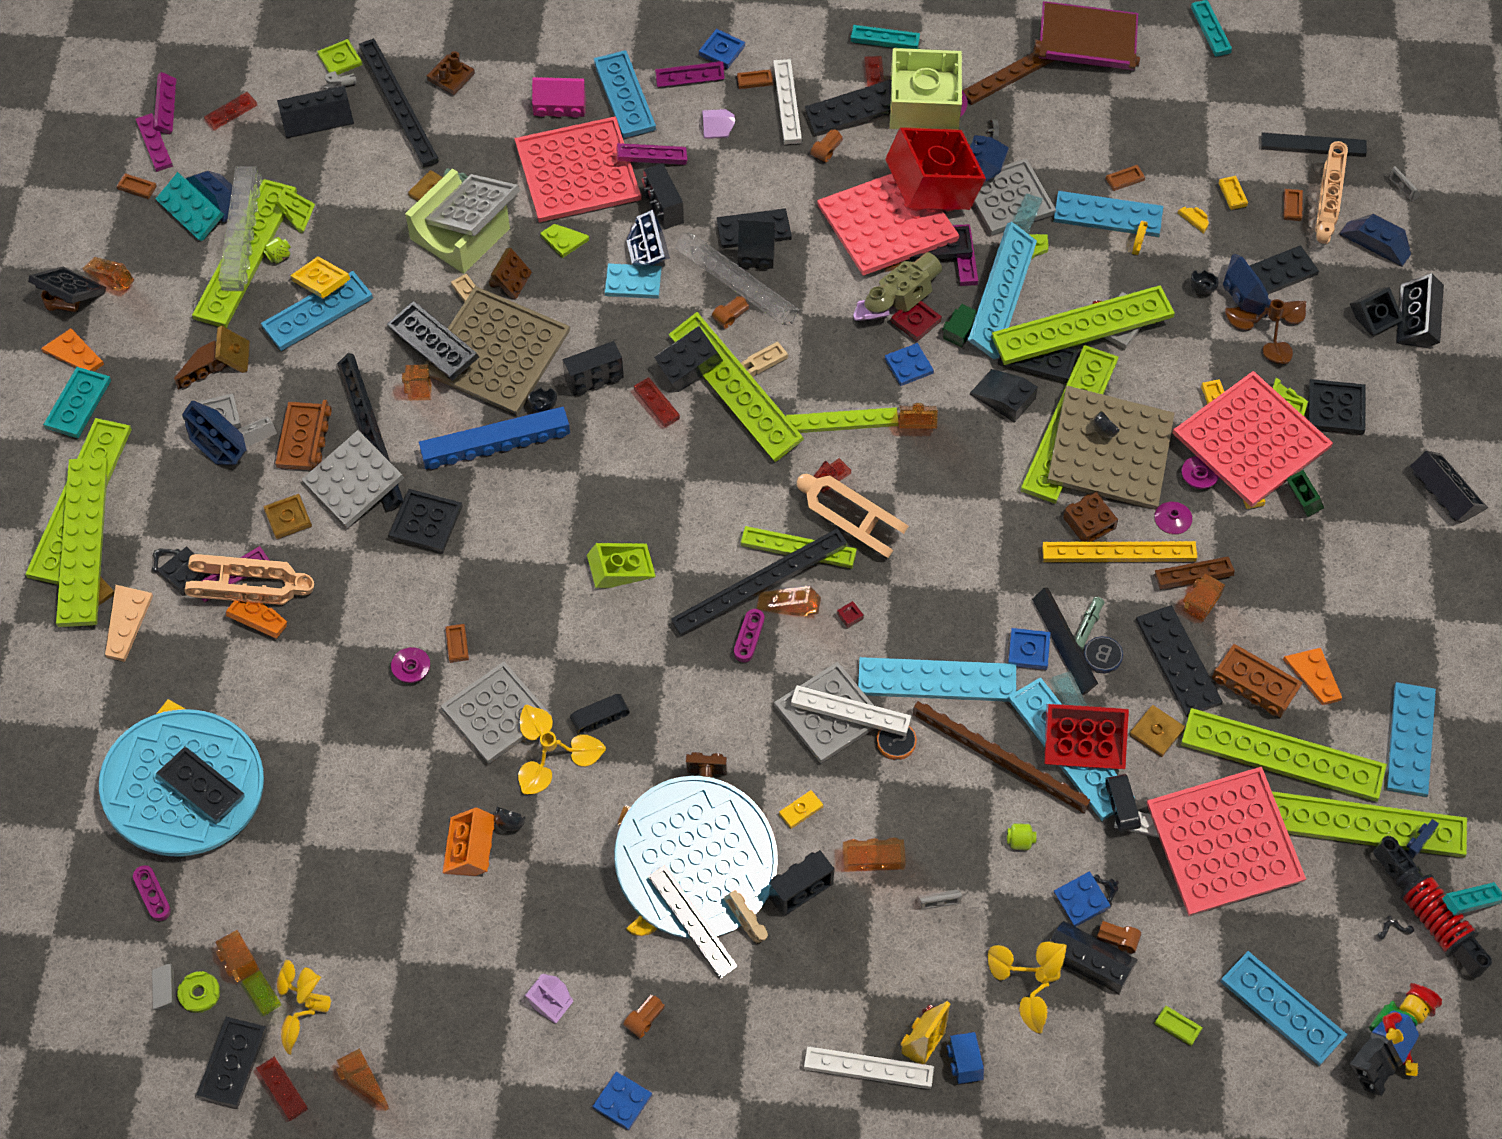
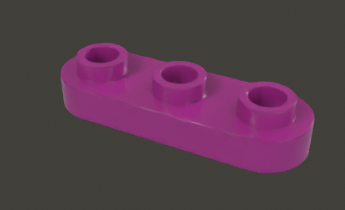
(749, 628)
(148, 886)

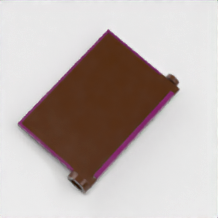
(1088, 35)

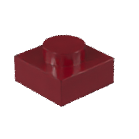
(850, 614)

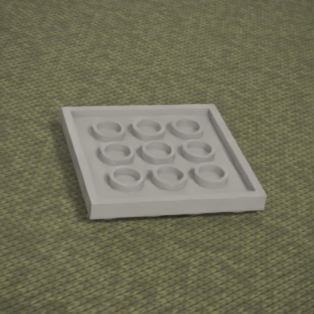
(1003, 195)
(472, 204)
(352, 478)
(491, 711)
(820, 732)

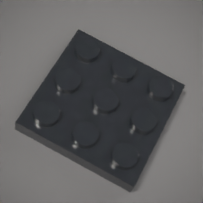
(66, 284)
(1337, 406)
(425, 520)

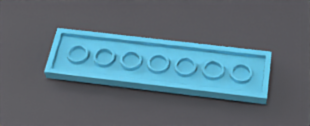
(1002, 288)
(937, 679)
(1031, 706)

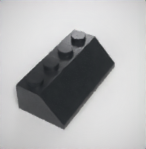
(315, 112)
(1422, 312)
(1447, 486)
(1094, 957)

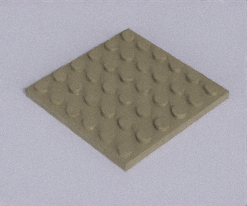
(511, 347)
(1119, 467)

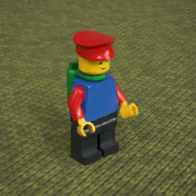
(1393, 1038)

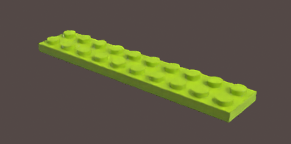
(219, 306)
(1082, 325)
(1090, 374)
(745, 395)
(103, 440)
(82, 542)
(1284, 754)
(1369, 823)

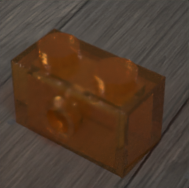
(417, 382)
(918, 416)
(1203, 597)
(236, 955)

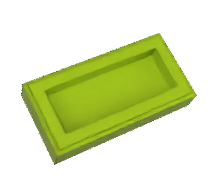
(1178, 1025)

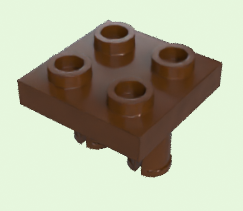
(451, 73)
(510, 274)
(706, 765)

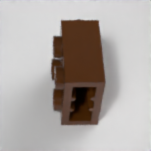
(1090, 518)

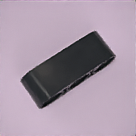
(599, 713)
(1123, 803)

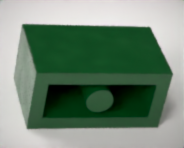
(960, 325)
(1305, 493)

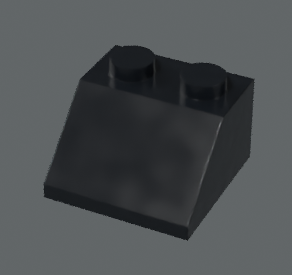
(1377, 310)

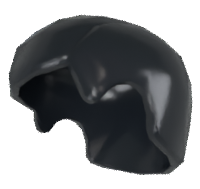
(1204, 282)
(542, 400)
(1105, 426)
(508, 820)

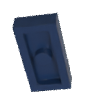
(1425, 832)

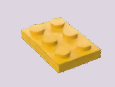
(320, 277)

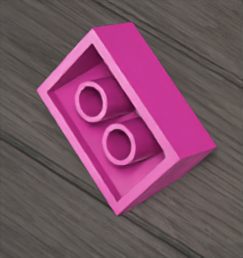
(558, 97)

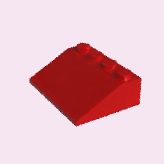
(1086, 736)

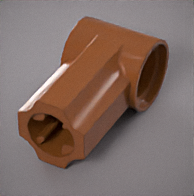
(824, 149)
(57, 303)
(727, 314)
(1125, 938)
(641, 1020)

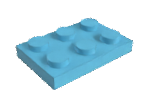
(633, 281)

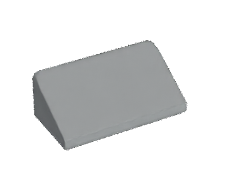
(1404, 184)
(257, 431)
(939, 899)
(163, 987)

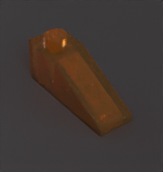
(110, 273)
(791, 601)
(360, 1077)

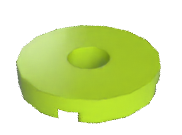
(206, 1000)

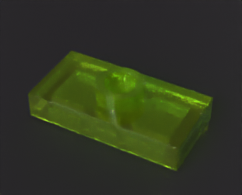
(261, 993)

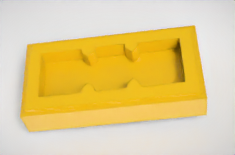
(1233, 192)
(801, 809)

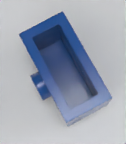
(966, 1058)

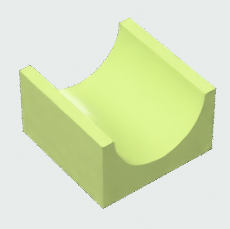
(926, 89)
(452, 246)

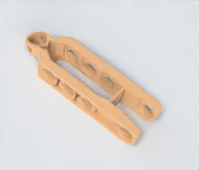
(1331, 183)
(812, 486)
(294, 582)

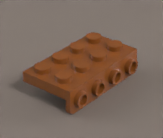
(303, 435)
(1257, 680)

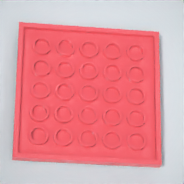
(576, 169)
(881, 228)
(1252, 438)
(1225, 841)

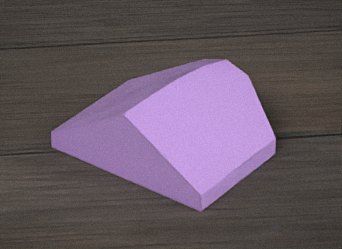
(717, 123)
(862, 313)
(549, 997)

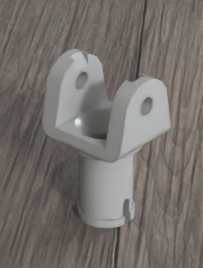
(336, 81)

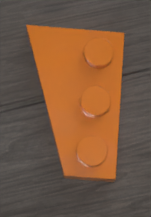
(74, 351)
(258, 617)
(1316, 674)

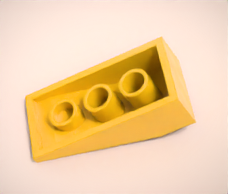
(926, 1034)

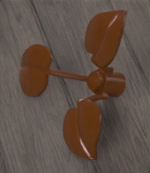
(1292, 312)

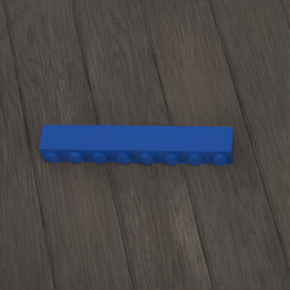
(494, 438)

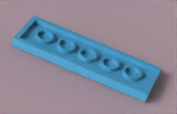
(624, 94)
(1107, 213)
(314, 313)
(1411, 739)
(1283, 1008)

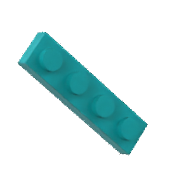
(1211, 28)
(885, 37)
(1473, 898)

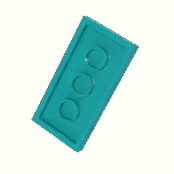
(189, 206)
(77, 402)

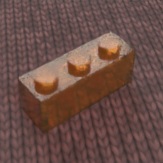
(873, 855)

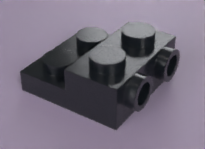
(177, 571)

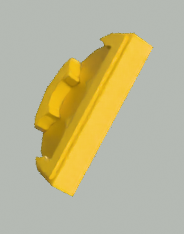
(1196, 217)
(1139, 237)
(641, 927)

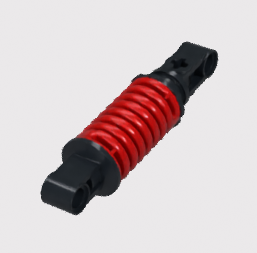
(1428, 904)

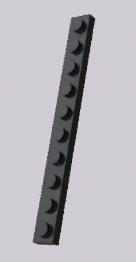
(398, 103)
(365, 418)
(759, 582)

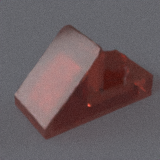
(837, 470)

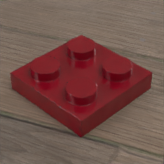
(917, 320)

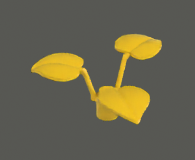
(538, 722)
(1051, 958)
(314, 1002)

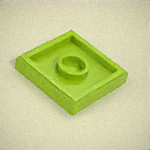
(339, 57)

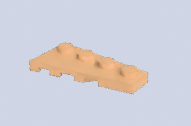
(126, 618)

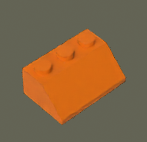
(469, 843)

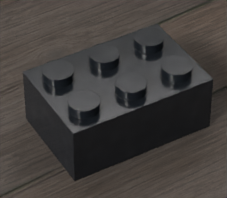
(663, 196)
(688, 359)
(593, 368)
(801, 882)

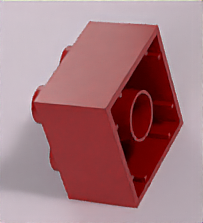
(935, 169)

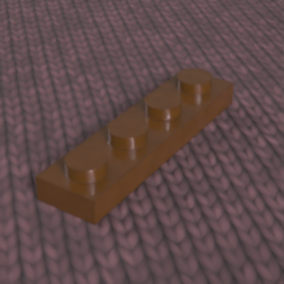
(1189, 573)

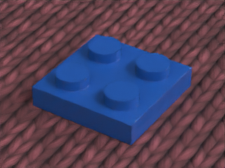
(722, 48)
(909, 364)
(1029, 648)
(1082, 899)
(622, 1100)

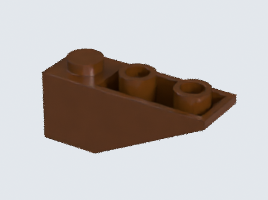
(199, 366)

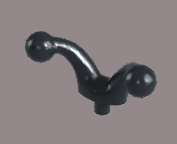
(158, 553)
(1113, 885)
(1381, 935)

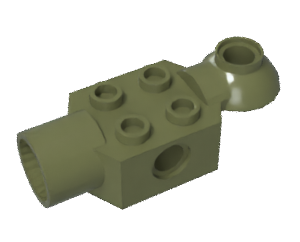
(904, 285)

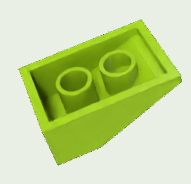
(619, 564)

